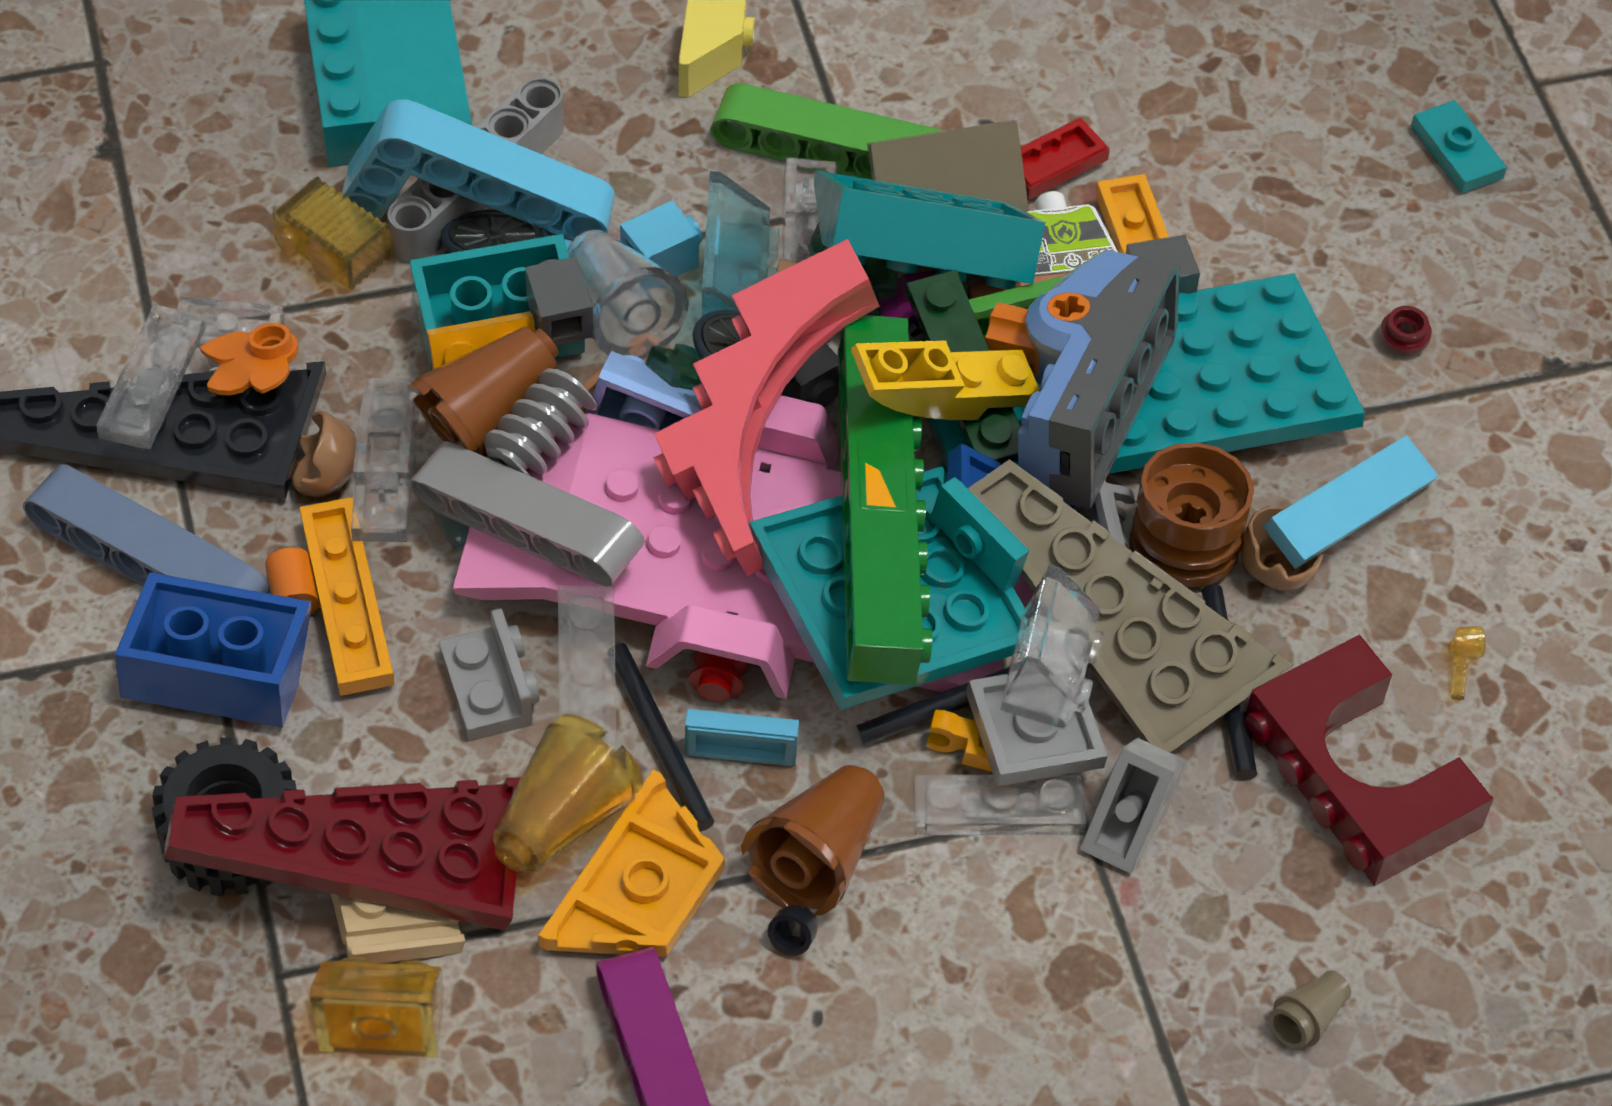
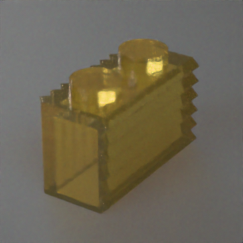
(331, 233)

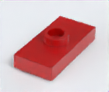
(1061, 156)

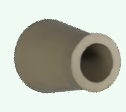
(1307, 1011)

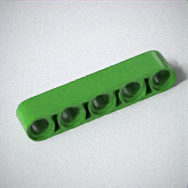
(803, 128)

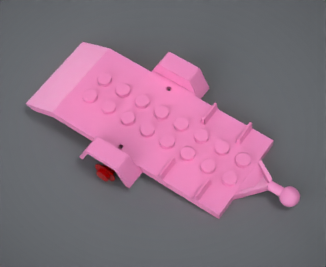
(680, 571)

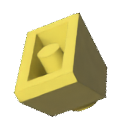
(712, 42)

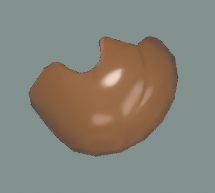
(327, 457)
(1267, 562)

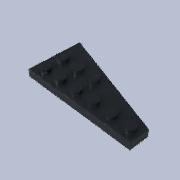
(205, 438)

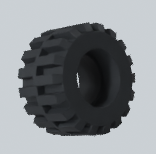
(216, 771)

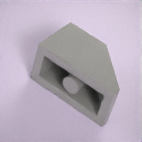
(1133, 804)

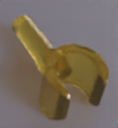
(1466, 644)

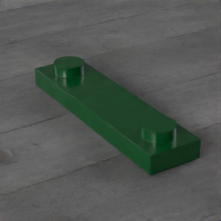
(947, 316)

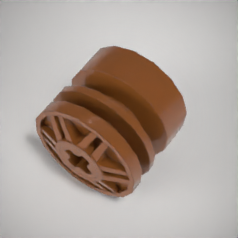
(1192, 512)

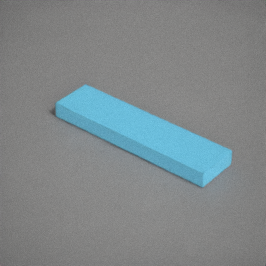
(1350, 501)

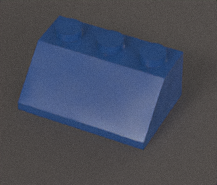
(213, 649)

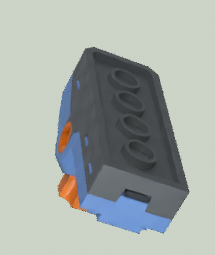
(1094, 357)

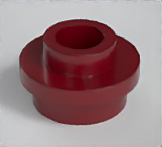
(1406, 330)

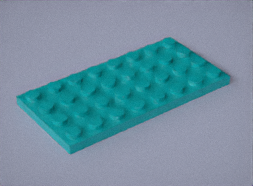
(1238, 377)

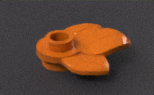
(251, 359)

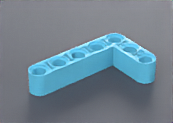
(474, 165)

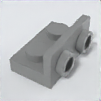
(489, 680)

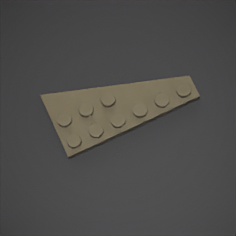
(1163, 650)

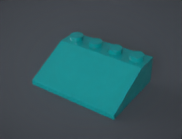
(379, 54)
(929, 229)

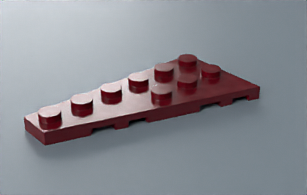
(362, 842)

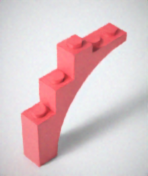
(779, 330)

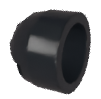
(782, 927)

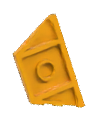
(639, 881)

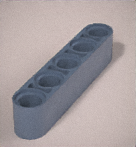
(129, 535)

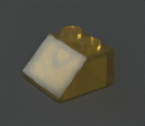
(378, 1007)

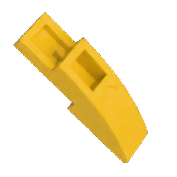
(943, 384)

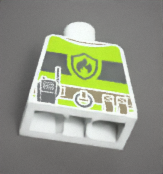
(1069, 234)

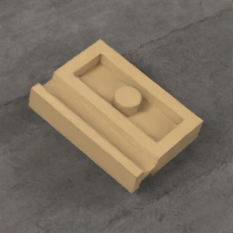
(393, 933)

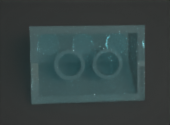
(735, 243)

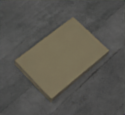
(962, 161)

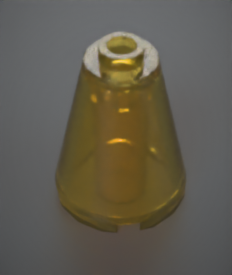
(564, 793)

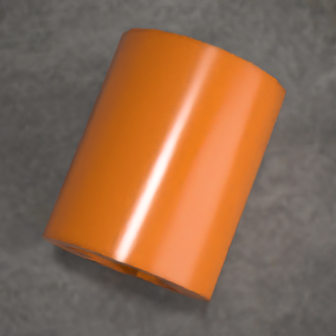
(292, 575)

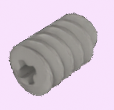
(538, 421)

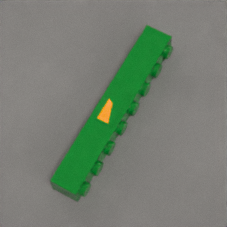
(881, 522)

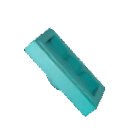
(1458, 146)
(979, 534)

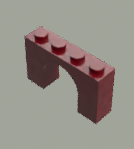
(1378, 826)

